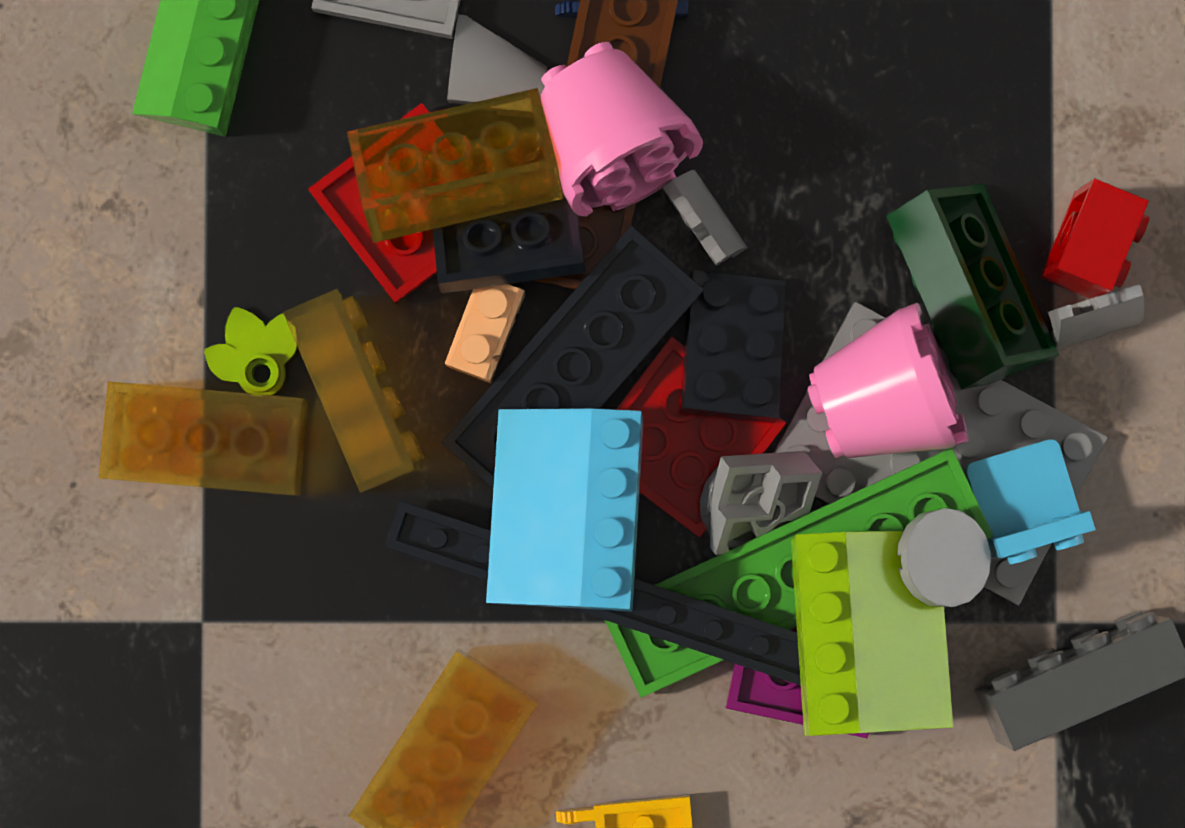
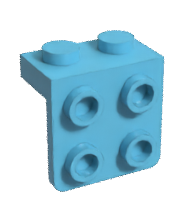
(1028, 501)

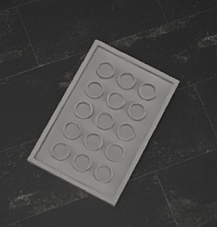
(996, 421)

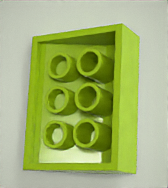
(864, 642)

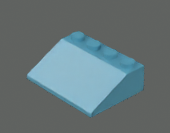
(565, 508)

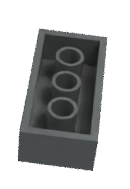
(1082, 680)

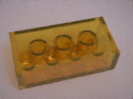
(455, 165)
(352, 390)
(203, 438)
(447, 749)

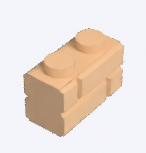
(485, 331)

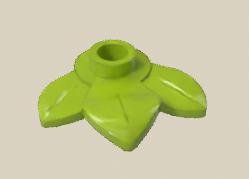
(249, 346)

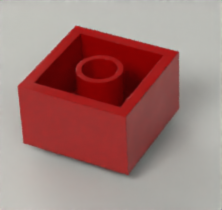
(1095, 239)

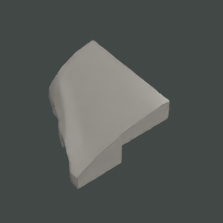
(488, 65)
(704, 217)
(1097, 317)
(759, 494)

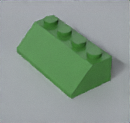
(195, 63)

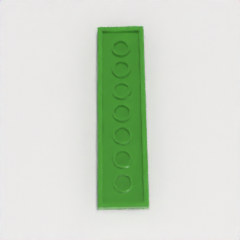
(759, 573)

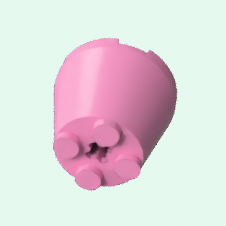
(613, 130)
(888, 391)

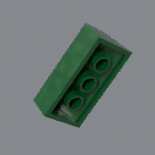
(971, 284)

